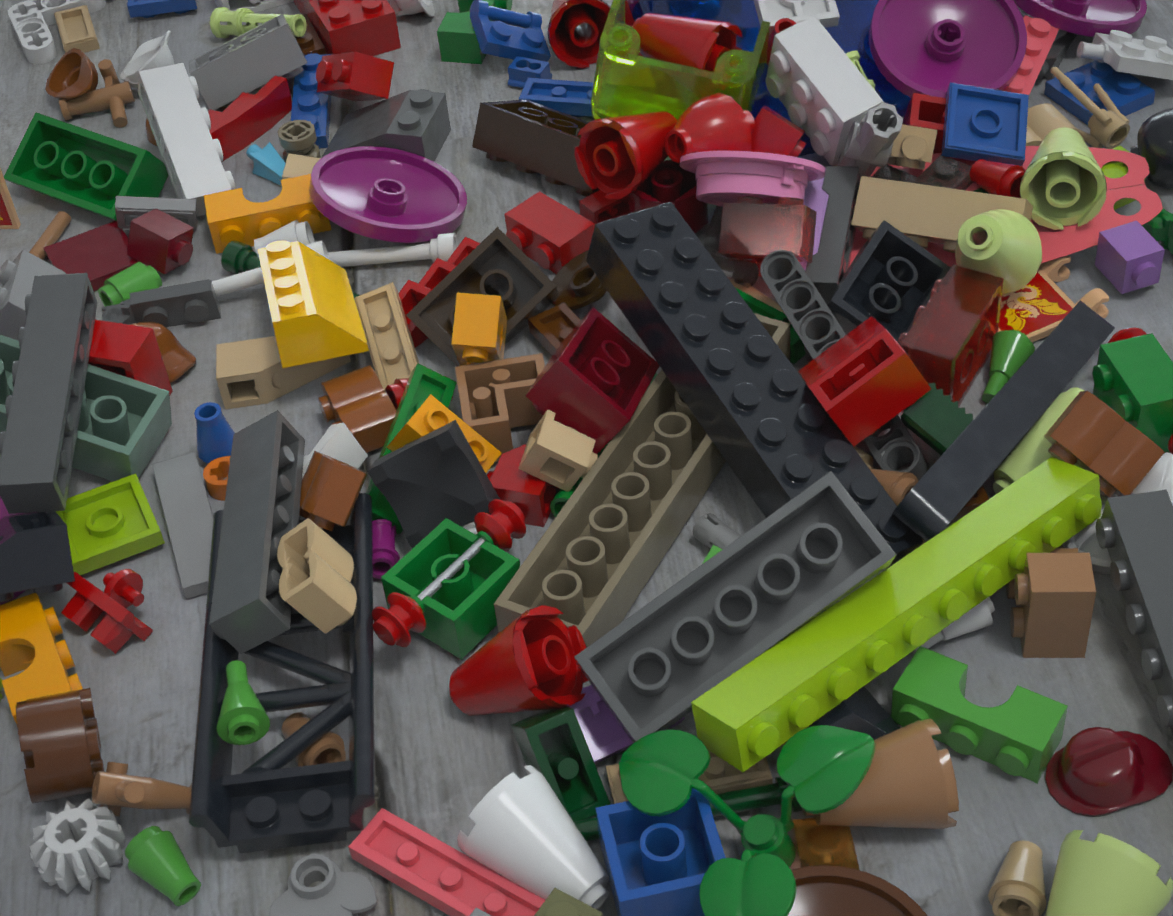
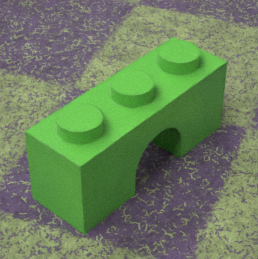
(1012, 736)

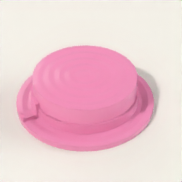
(731, 174)

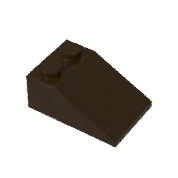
(490, 269)

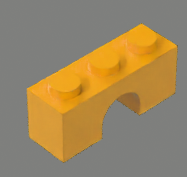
(236, 218)
(31, 646)

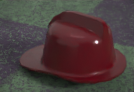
(1107, 771)

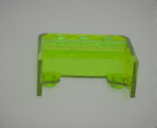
(641, 84)

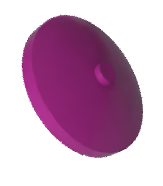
(1088, 16)
(939, 42)
(387, 194)

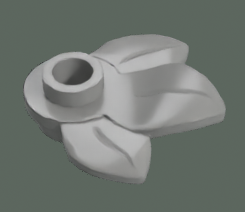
(338, 895)

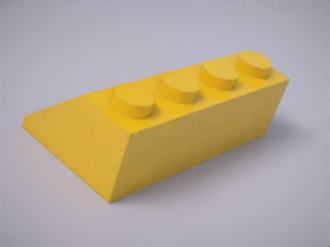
(309, 305)

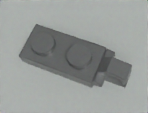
(167, 305)

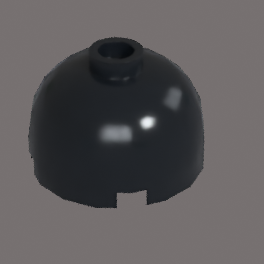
(1156, 146)

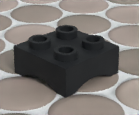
(433, 482)

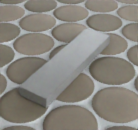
(187, 519)

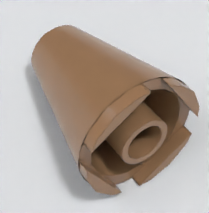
(905, 785)

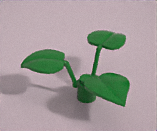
(818, 765)

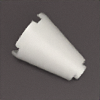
(533, 841)

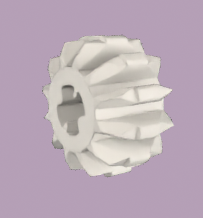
(77, 845)

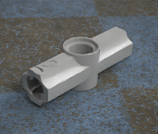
(872, 139)

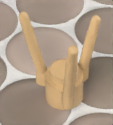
(1106, 127)

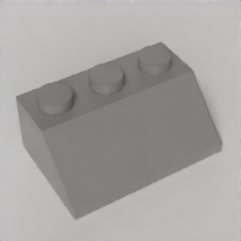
(247, 63)

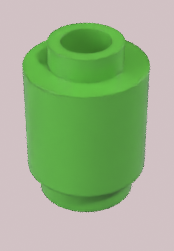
(130, 280)

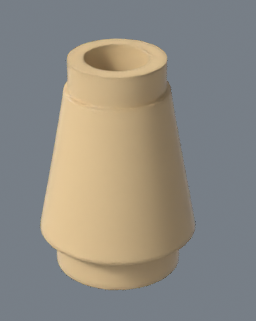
(1020, 882)

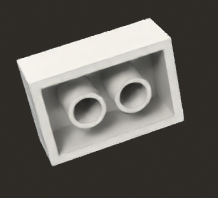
(818, 86)

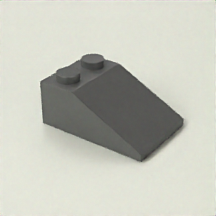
(407, 122)

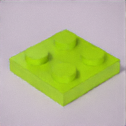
(109, 524)

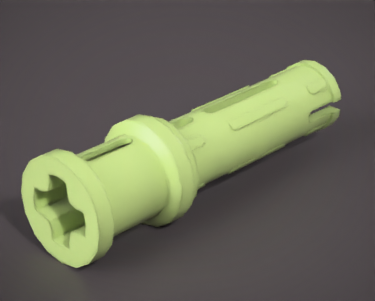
(235, 18)

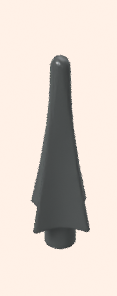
(1056, 55)

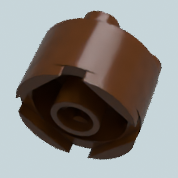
(59, 744)

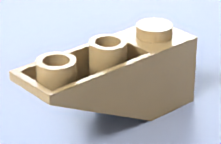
(253, 373)

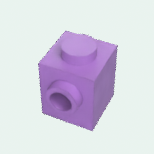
(1129, 257)

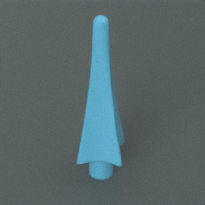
(267, 162)

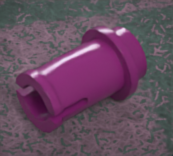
(383, 547)

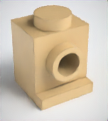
(913, 147)
(557, 453)

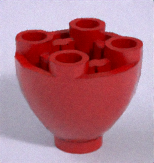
(710, 125)

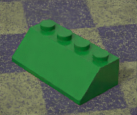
(83, 166)

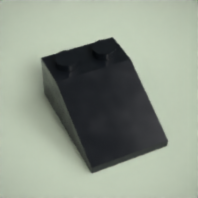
(888, 281)

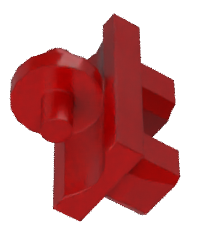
(119, 593)

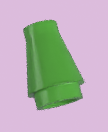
(160, 862)

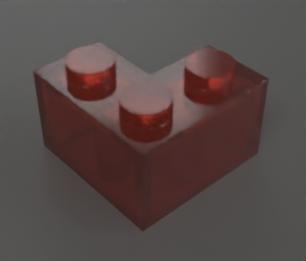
(756, 229)

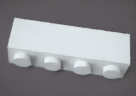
(183, 133)

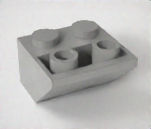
(15, 284)

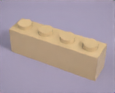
(925, 211)

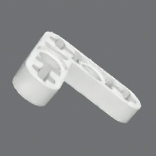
(31, 23)

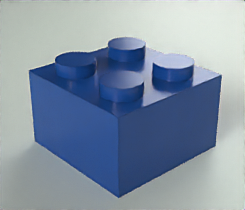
(657, 860)

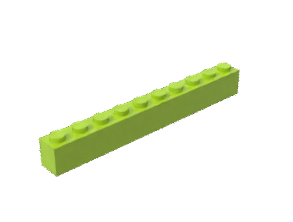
(893, 614)

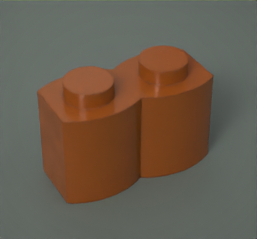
(361, 405)
(1102, 444)
(329, 491)

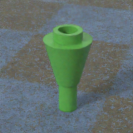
(1008, 354)
(241, 715)

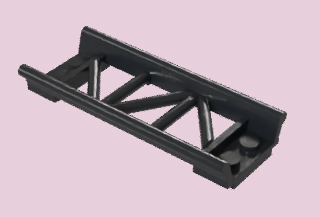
(303, 803)

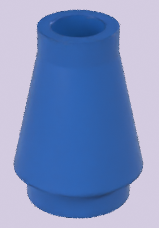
(212, 432)

